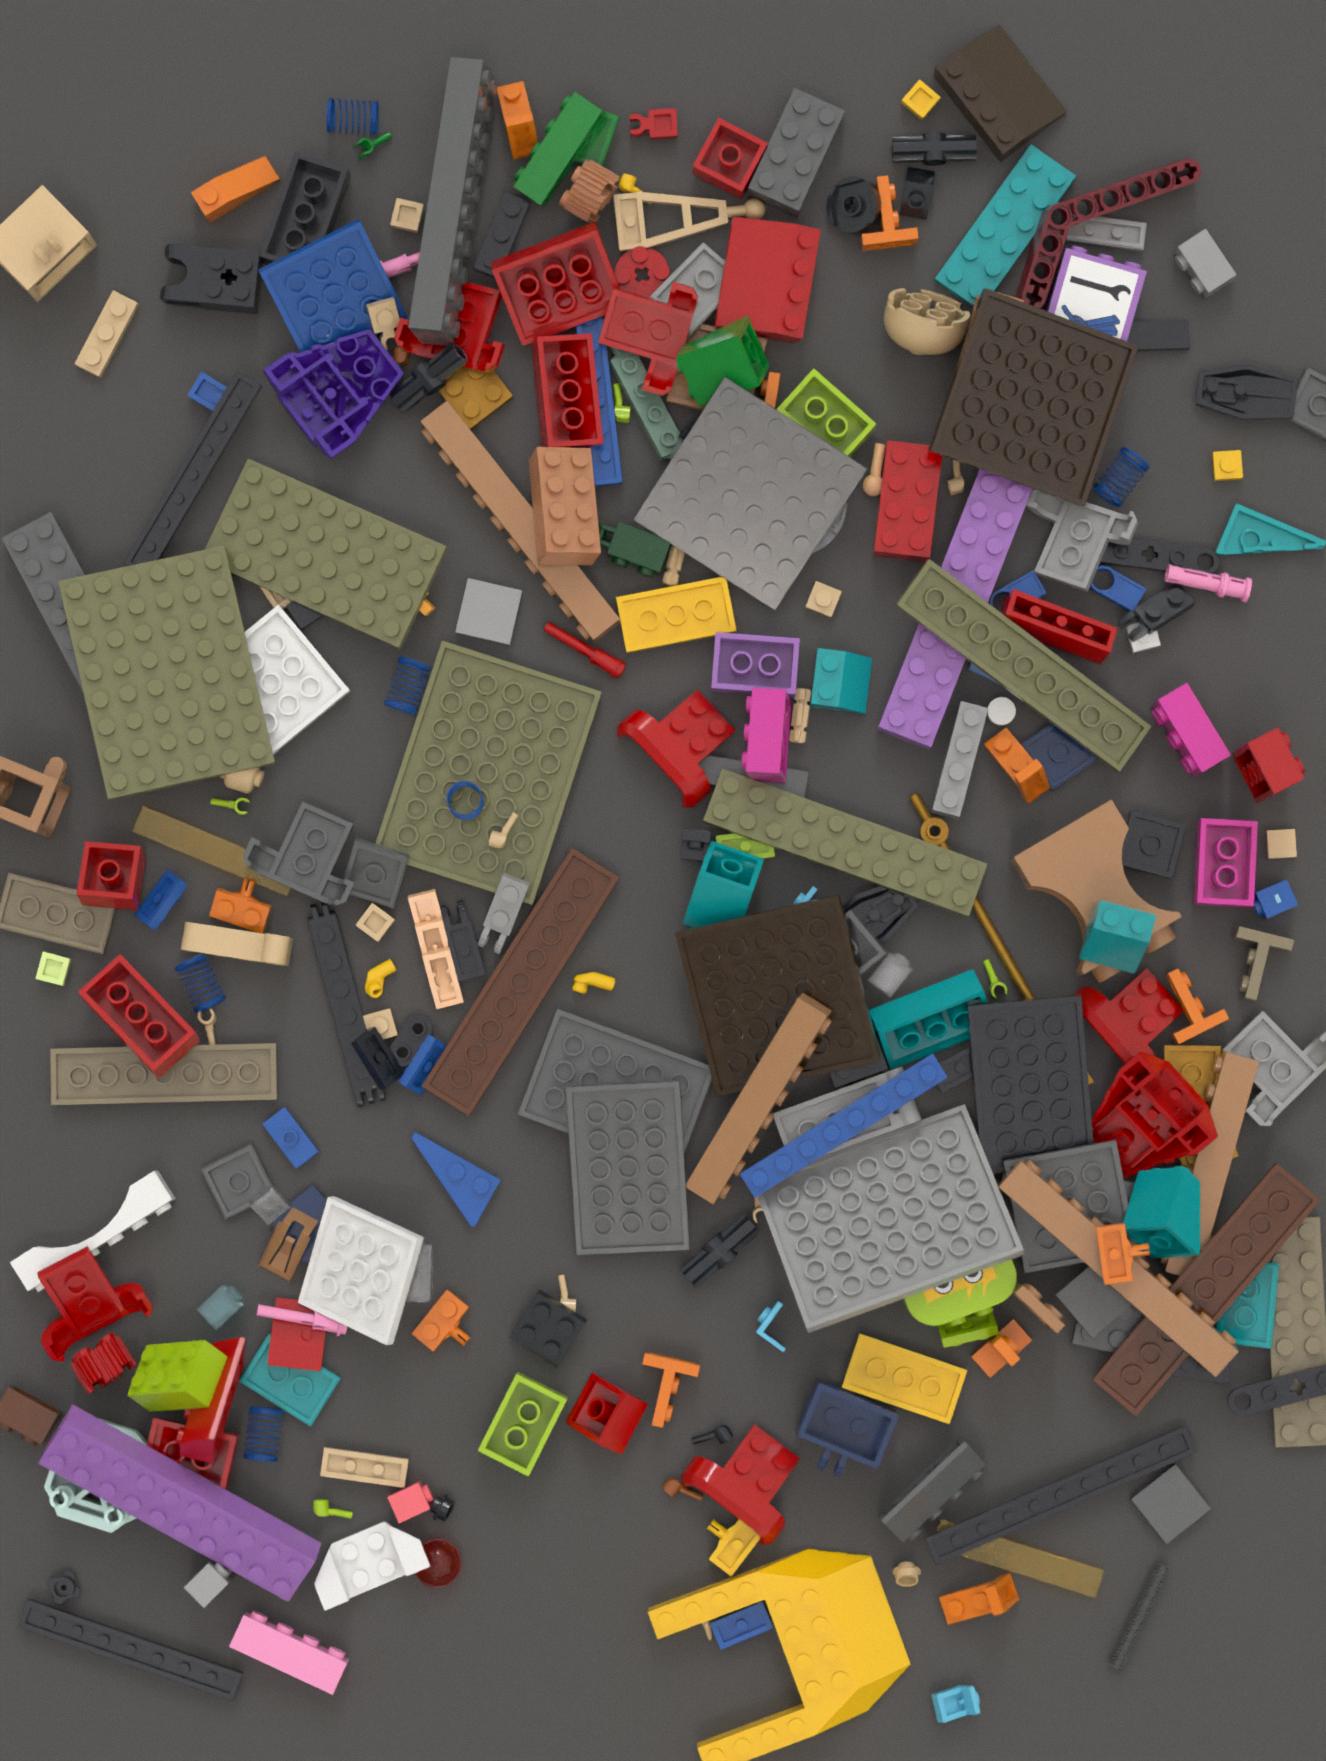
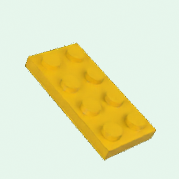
(676, 614)
(904, 1378)

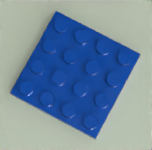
(327, 287)

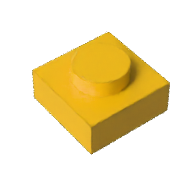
(920, 99)
(1227, 465)

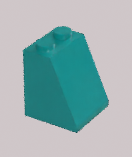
(722, 886)
(1117, 936)
(1165, 1212)

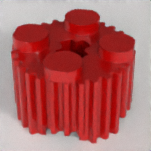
(103, 1363)

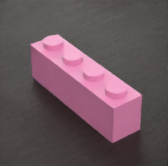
(289, 1652)

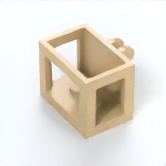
(40, 237)

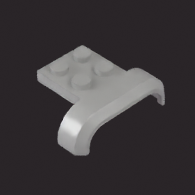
(1078, 538)
(1282, 1066)

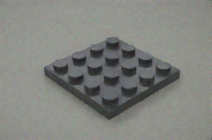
(1091, 1177)

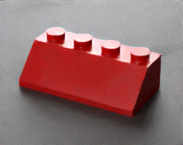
(567, 391)
(206, 1425)

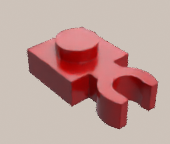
(660, 124)

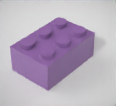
(754, 662)

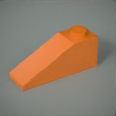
(234, 188)

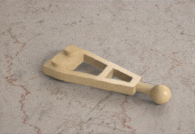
(631, 223)

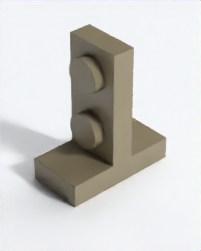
(1257, 957)

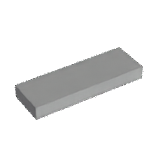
(1109, 233)

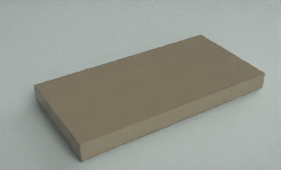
(53, 914)

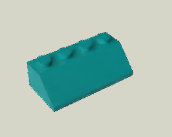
(926, 1019)

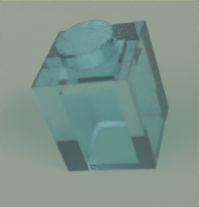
(221, 1306)

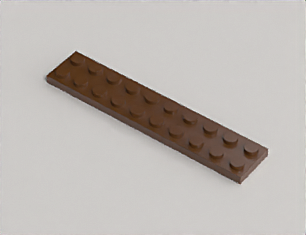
(520, 982)
(1211, 1283)

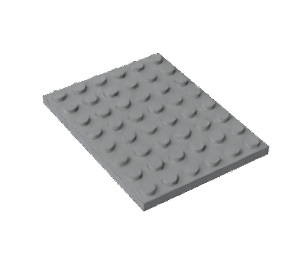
(889, 1219)

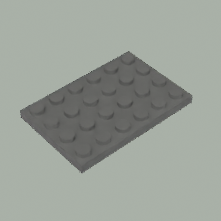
(594, 1054)
(628, 1167)

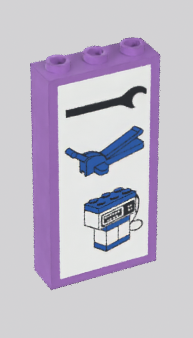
(1097, 291)

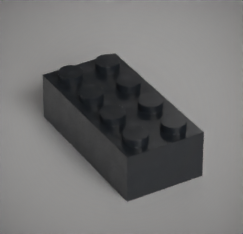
(305, 206)

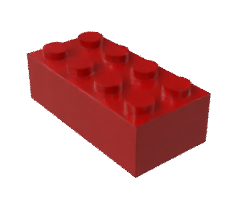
(907, 502)
(1268, 765)
(139, 1016)

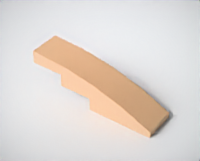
(435, 949)

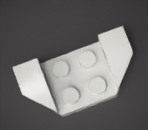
(367, 1562)

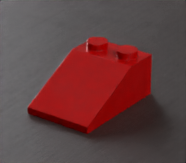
(163, 1440)

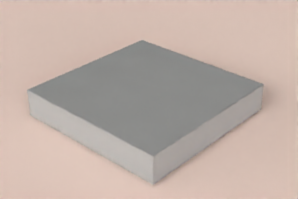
(489, 611)

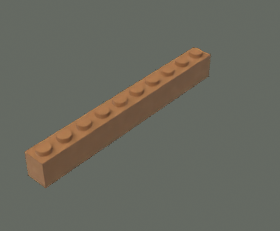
(516, 517)
(1146, 1292)

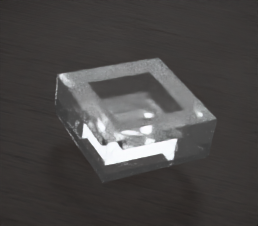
(269, 1204)

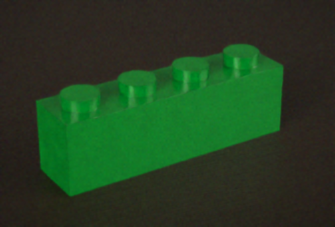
(559, 149)

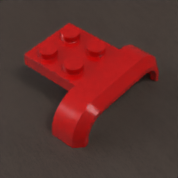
(475, 328)
(651, 330)
(680, 742)
(1131, 1016)
(85, 1301)
(747, 1481)

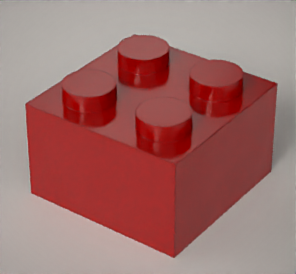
(729, 158)
(111, 875)

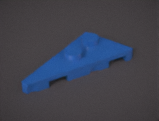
(465, 1182)

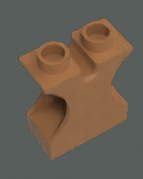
(1084, 867)

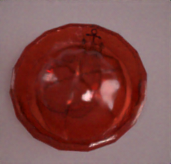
(444, 1563)

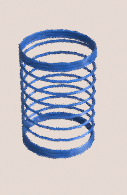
(331, 116)
(1145, 467)
(416, 665)
(461, 784)
(190, 962)
(259, 1456)

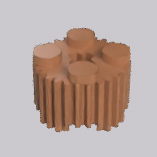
(590, 192)

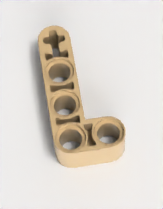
(237, 944)

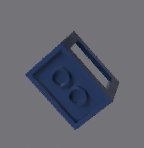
(846, 1426)

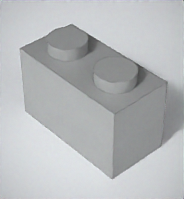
(1204, 264)
(209, 1582)

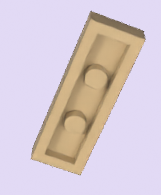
(106, 334)
(364, 1467)

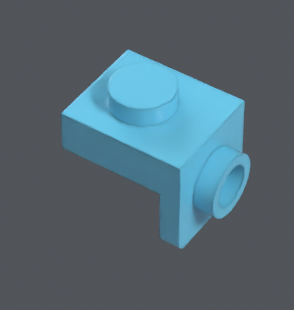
(956, 1703)

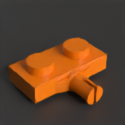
(241, 908)
(1117, 1253)
(443, 1322)

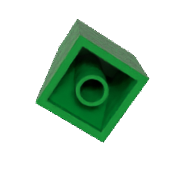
(726, 352)

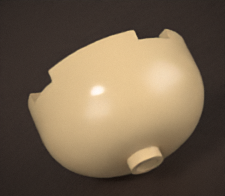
(924, 329)

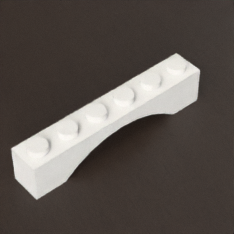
(143, 1199)

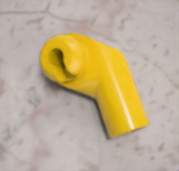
(376, 976)
(593, 979)

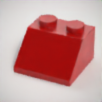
(606, 1413)

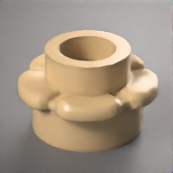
(906, 1574)

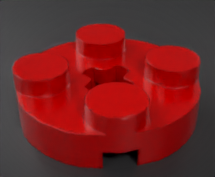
(640, 259)

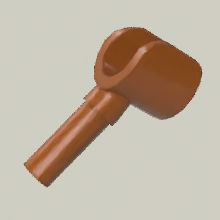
(400, 356)
(672, 1487)

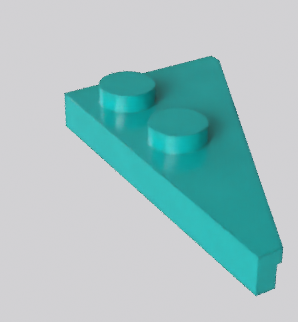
(1256, 533)

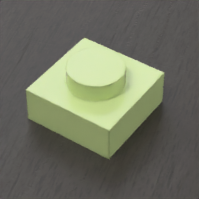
(53, 968)

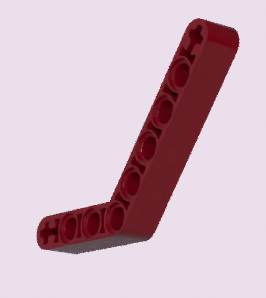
(1096, 207)

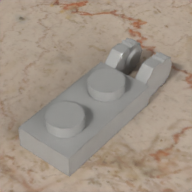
(504, 910)

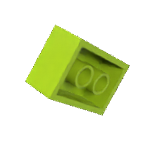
(828, 413)
(177, 1376)
(523, 1423)

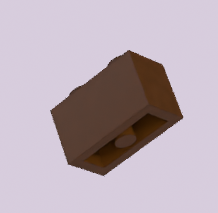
(27, 1416)

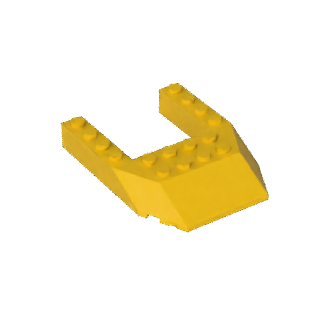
(832, 1633)

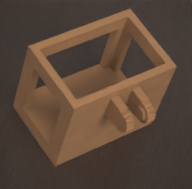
(50, 780)

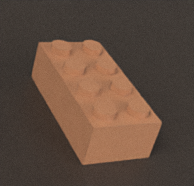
(564, 506)

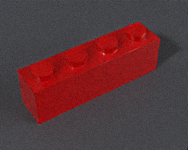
(1060, 626)

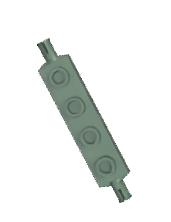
(646, 405)

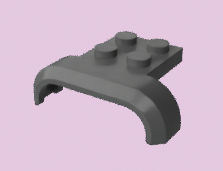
(306, 856)

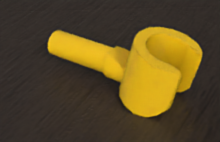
(627, 184)

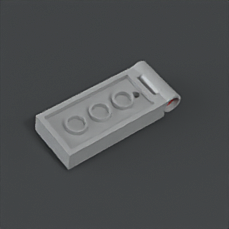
(804, 1116)

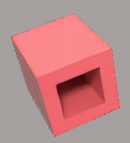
(411, 1501)

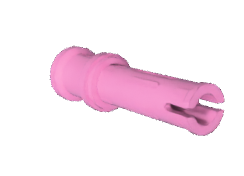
(1221, 584)

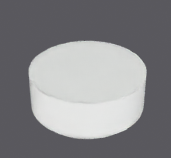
(1001, 711)

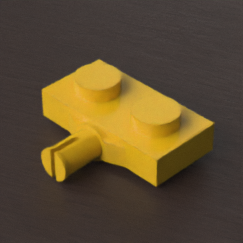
(733, 1545)

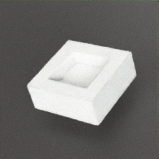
(1144, 643)

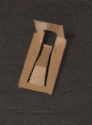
(280, 1261)

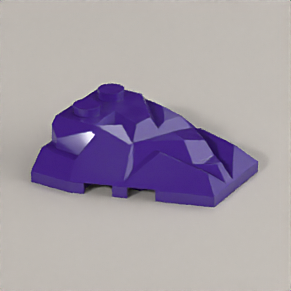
(335, 388)

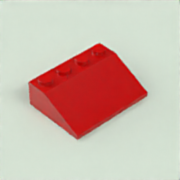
(768, 277)
(556, 283)

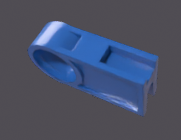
(1027, 584)
(1123, 591)

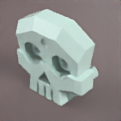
(71, 1500)

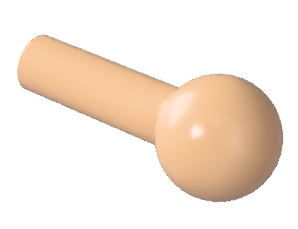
(873, 482)

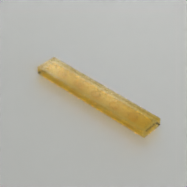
(199, 845)
(1036, 1564)

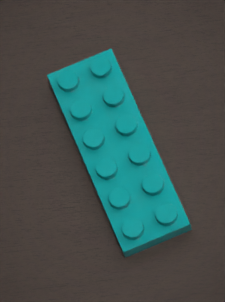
(1005, 226)

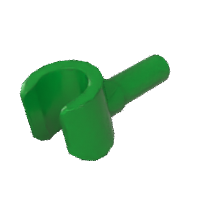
(368, 145)

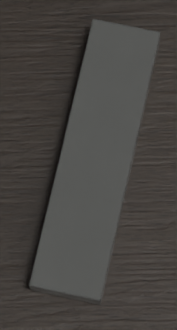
(795, 779)

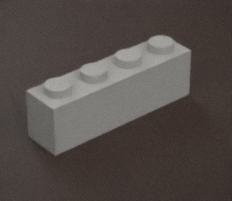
(959, 760)

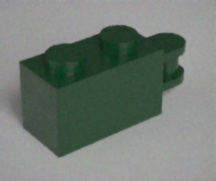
(635, 548)

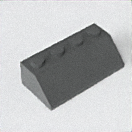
(931, 1490)

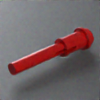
(597, 656)

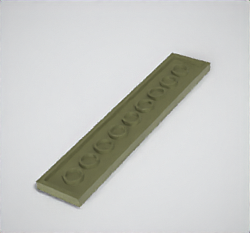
(1023, 665)
(845, 843)

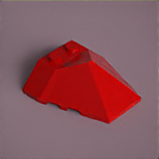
(1152, 1115)

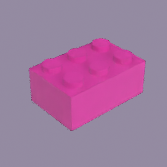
(1189, 730)
(767, 735)
(1225, 863)

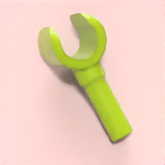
(622, 413)
(230, 804)
(993, 978)
(321, 1508)

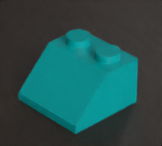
(840, 681)

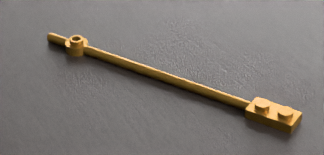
(978, 909)

